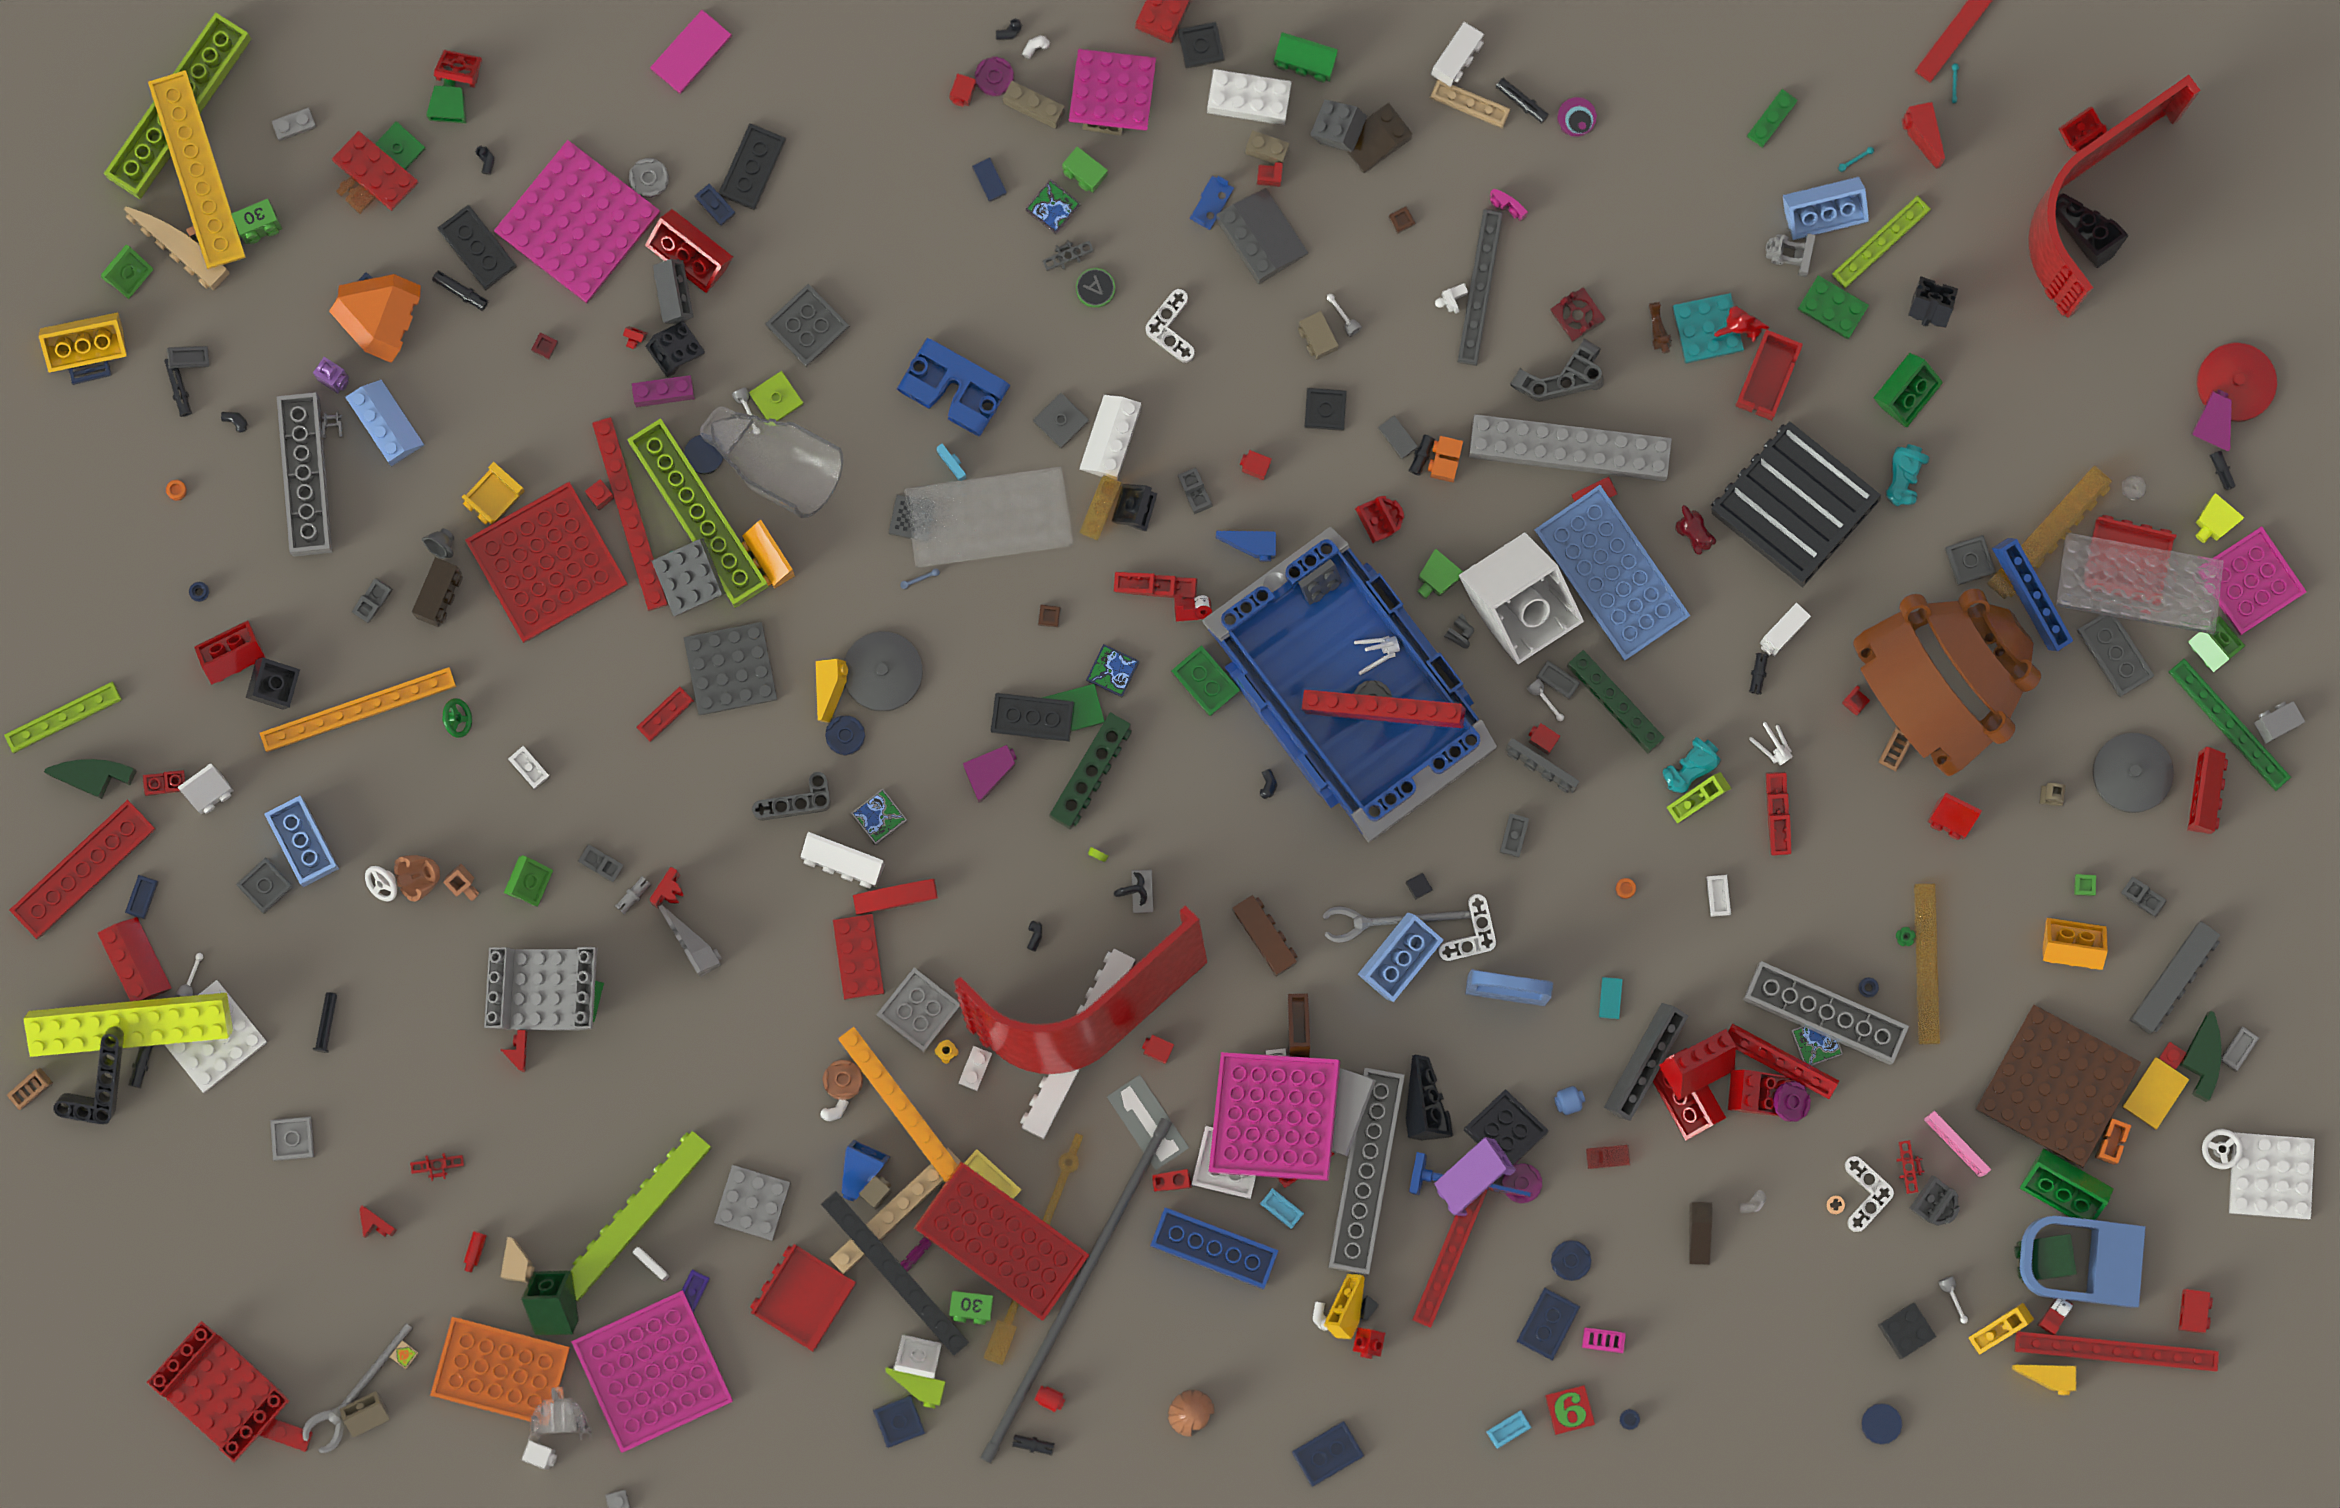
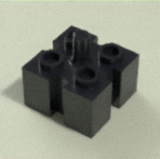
(1932, 302)

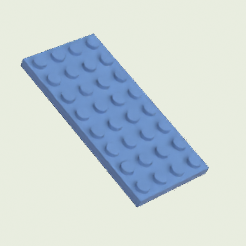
(1612, 572)

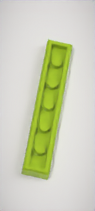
(1881, 242)
(62, 717)

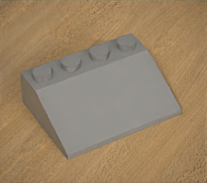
(1350, 1105)

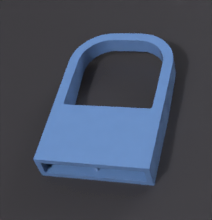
(1508, 987)
(2113, 1262)

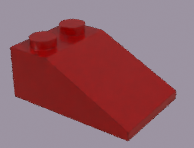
(1924, 132)
(1953, 816)

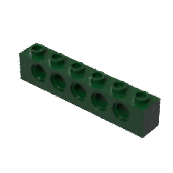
(1615, 701)
(1112, 724)

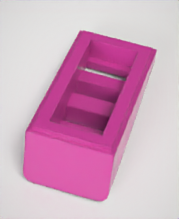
(1621, 1340)

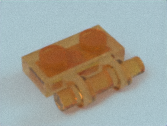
(358, 198)

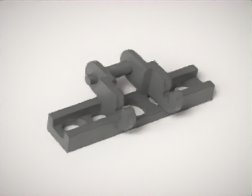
(1060, 255)

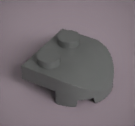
(1936, 1203)

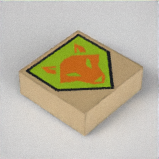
(404, 1354)

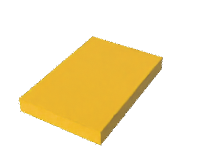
(2155, 1093)

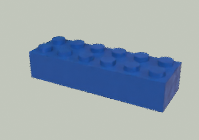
(1214, 1248)

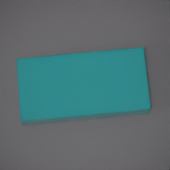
(1610, 998)

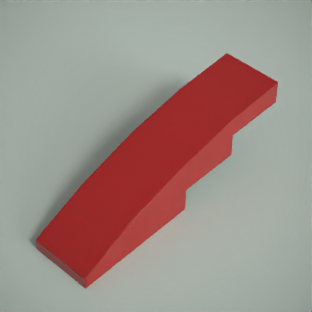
(1154, 585)
(1778, 813)
(895, 896)

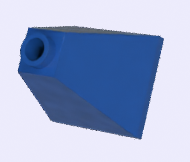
(860, 1167)

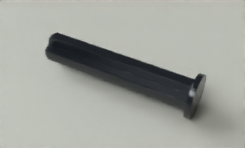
(326, 1022)

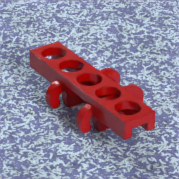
(1911, 1161)
(443, 1166)

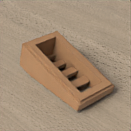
(1883, 761)
(42, 1077)

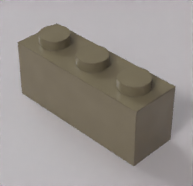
(1033, 104)

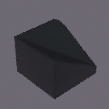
(1367, 1308)

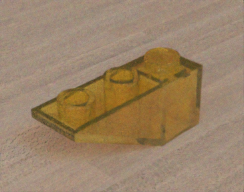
(1100, 507)

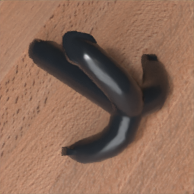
(1139, 888)

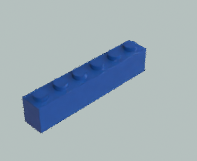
(2032, 594)

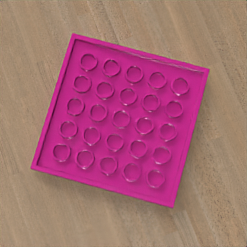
(577, 221)
(1274, 1116)
(652, 1371)

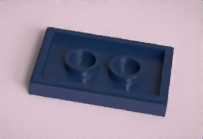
(1548, 1324)
(1327, 1453)

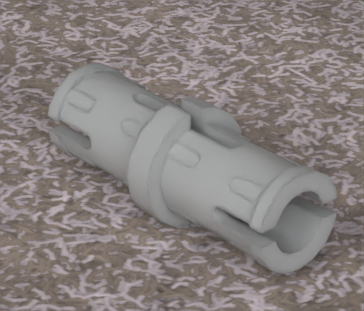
(633, 895)

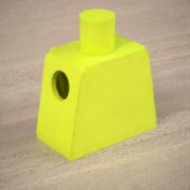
(2217, 519)

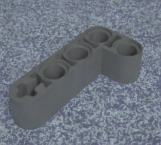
(790, 801)

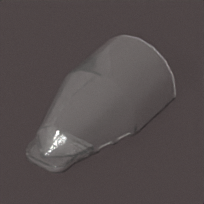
(777, 459)

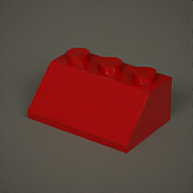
(229, 652)

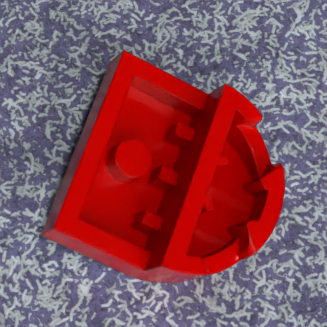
(2082, 130)
(1380, 518)

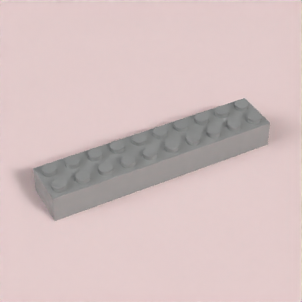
(1570, 447)
(1366, 1176)

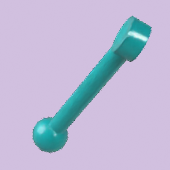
(1955, 67)
(1842, 167)

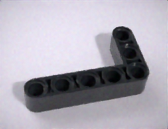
(103, 1084)

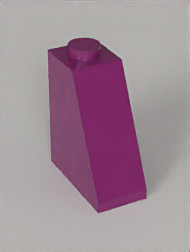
(2215, 421)
(989, 769)

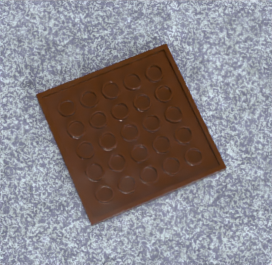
(2058, 1086)

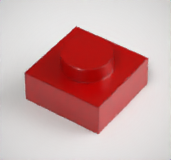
(2172, 1055)

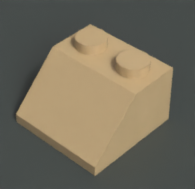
(516, 1263)

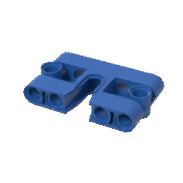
(947, 367)

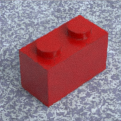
(2195, 1311)

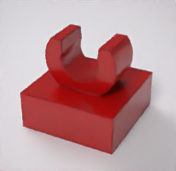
(634, 336)

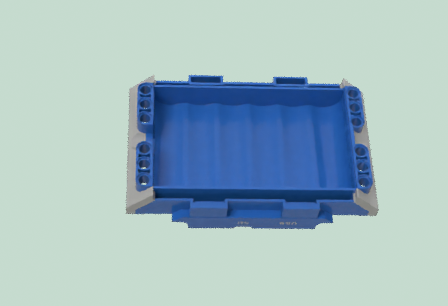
(1302, 647)

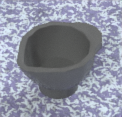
(439, 543)

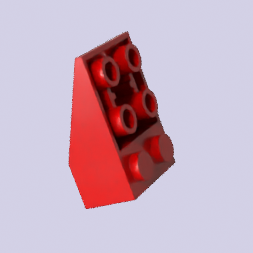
(1754, 1091)

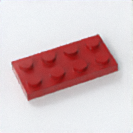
(375, 170)
(858, 956)

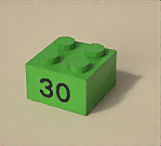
(257, 221)
(971, 1306)

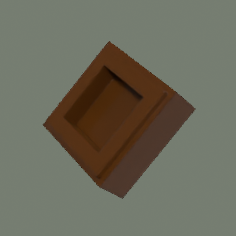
(1402, 219)
(1049, 615)

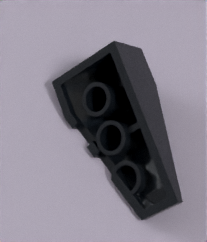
(2093, 233)
(1425, 1110)

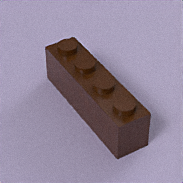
(1264, 935)

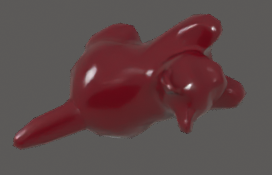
(1693, 527)

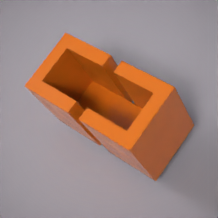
(1446, 458)
(2115, 1133)

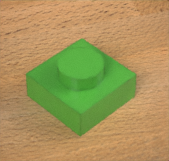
(2085, 885)

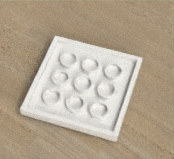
(213, 1060)
(2272, 1177)

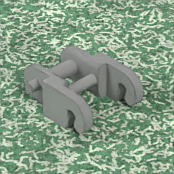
(338, 423)

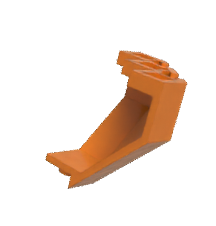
(377, 312)

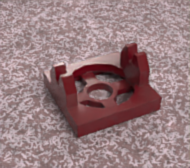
(1581, 295)

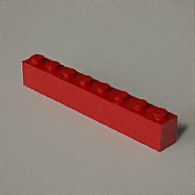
(1383, 708)

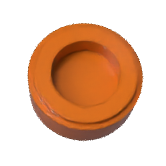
(176, 490)
(1625, 888)

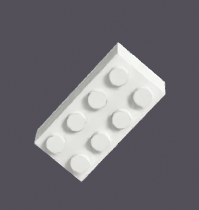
(1249, 97)

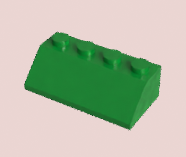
(2066, 1187)

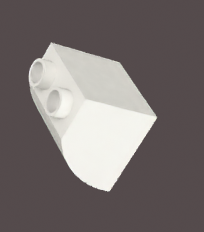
(1521, 597)

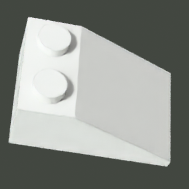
(206, 789)

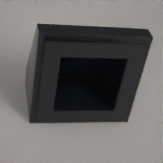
(1418, 886)

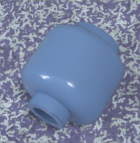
(1569, 1100)

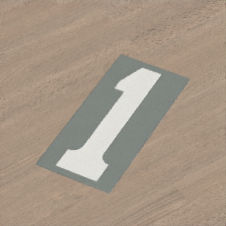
(1141, 1116)

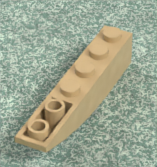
(180, 246)

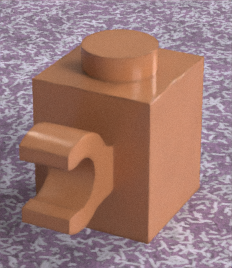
(460, 881)

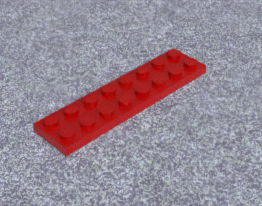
(82, 869)

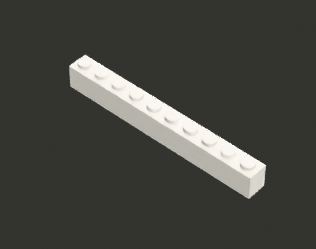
(1058, 1085)

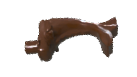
(1660, 336)

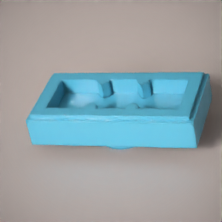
(952, 462)
(1281, 1208)
(1508, 1429)

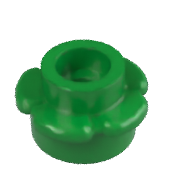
(1900, 936)

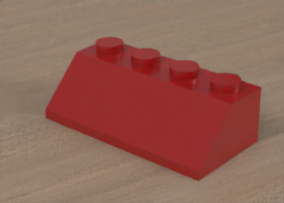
(681, 240)
(2207, 790)
(134, 960)
(1700, 1064)
(1693, 1112)

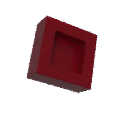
(544, 345)

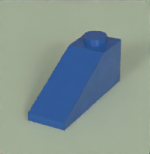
(1254, 543)

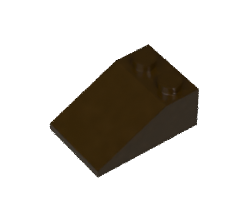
(1380, 137)

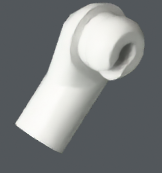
(1035, 43)
(834, 1113)
(1318, 1316)

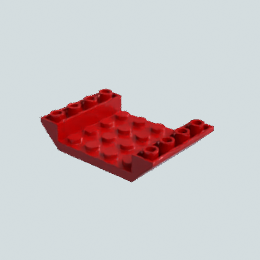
(218, 1391)

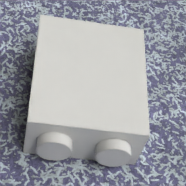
(1784, 630)

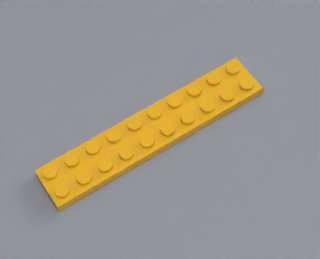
(196, 169)

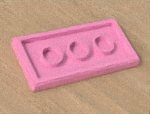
(1957, 1144)

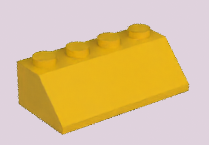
(83, 342)

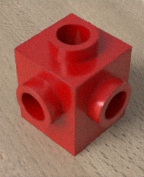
(1368, 1342)

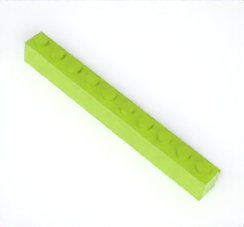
(637, 1212)

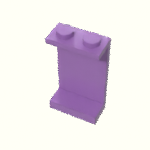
(1473, 1175)

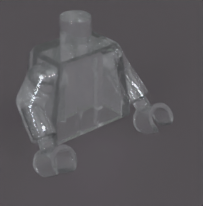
(558, 1417)

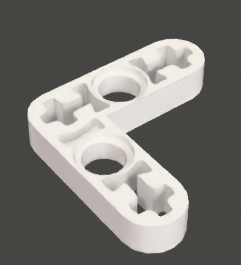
(1164, 331)
(1475, 939)
(1872, 1189)

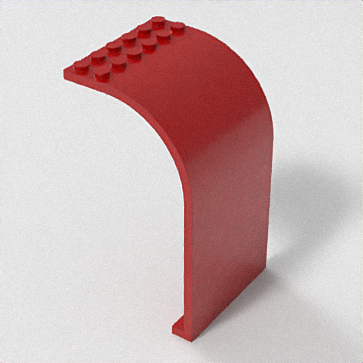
(2049, 258)
(1096, 1030)

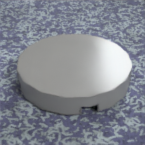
(648, 177)

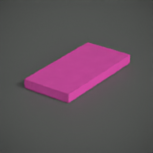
(691, 51)

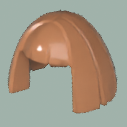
(416, 876)
(1190, 1412)

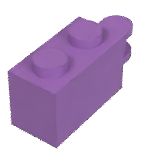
(331, 375)

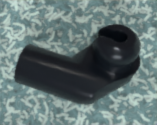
(1011, 32)
(487, 158)
(237, 419)
(1270, 785)
(1036, 937)

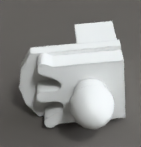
(1449, 297)

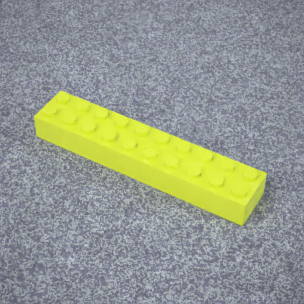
(141, 1022)

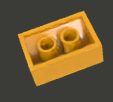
(767, 555)
(2075, 943)

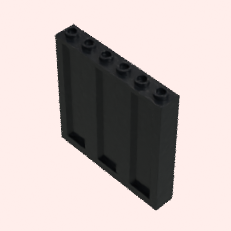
(1795, 503)

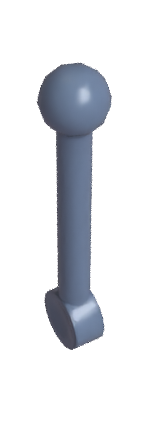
(904, 585)

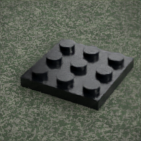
(1509, 1125)

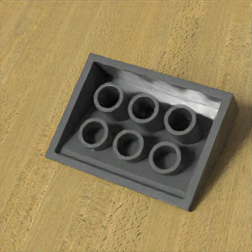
(1261, 235)

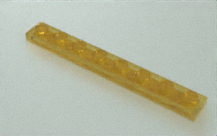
(1927, 964)

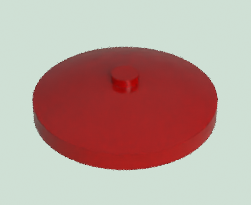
(2241, 373)

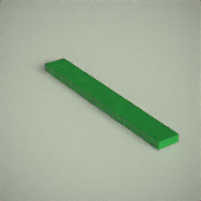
(2229, 724)

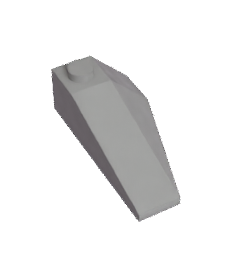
(697, 950)

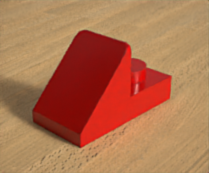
(518, 1056)
(369, 1220)

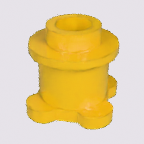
(946, 1057)

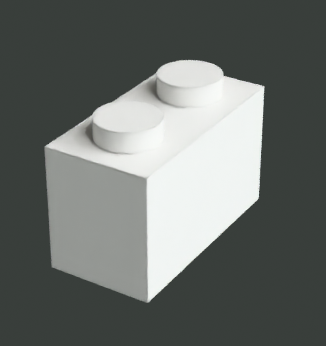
(539, 1455)

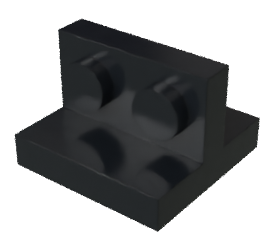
(1134, 506)

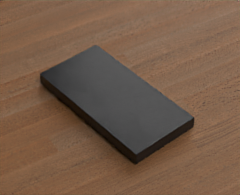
(752, 166)
(477, 247)
(1032, 717)

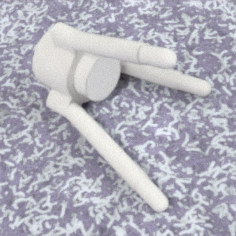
(1387, 644)
(1782, 752)

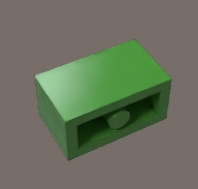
(1084, 170)

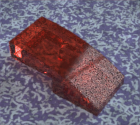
(1608, 1157)

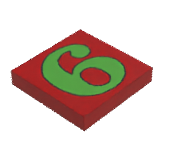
(1570, 1410)

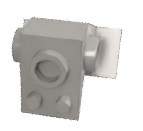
(1801, 255)

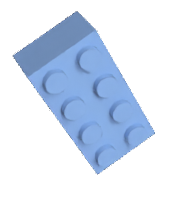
(301, 841)
(1400, 957)

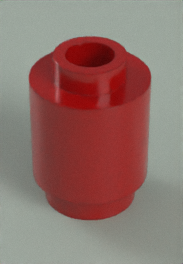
(1050, 1398)

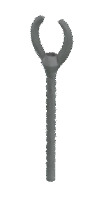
(1362, 922)
(334, 1415)

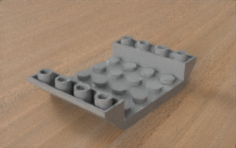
(540, 989)

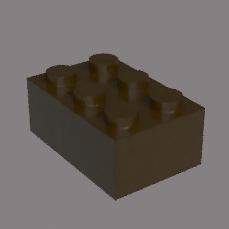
(437, 592)

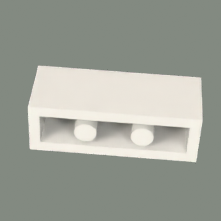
(1458, 54)

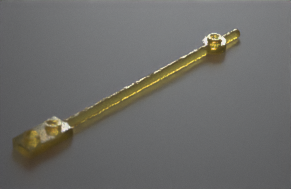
(1004, 1331)

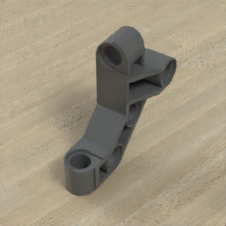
(1578, 371)

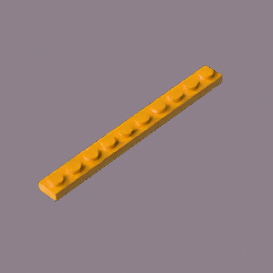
(357, 709)
(898, 1103)

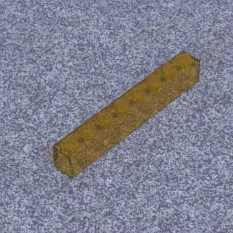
(2056, 525)

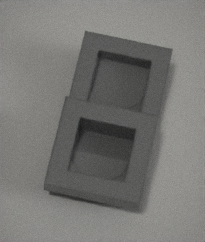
(1195, 490)
(372, 600)
(600, 863)
(2143, 897)

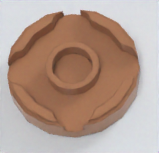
(843, 1079)

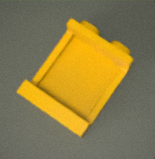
(493, 495)

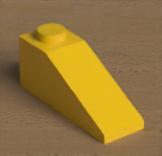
(830, 682)
(1346, 1309)
(2001, 1328)
(2052, 1377)

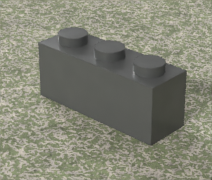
(673, 291)

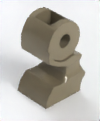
(2052, 794)

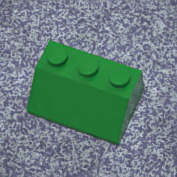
(1305, 57)
(1908, 389)

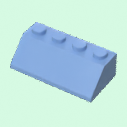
(1826, 208)
(385, 421)

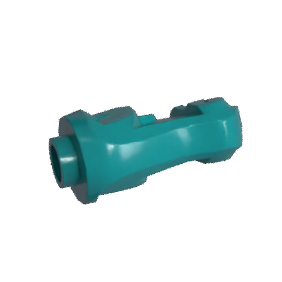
(1905, 468)
(1698, 762)

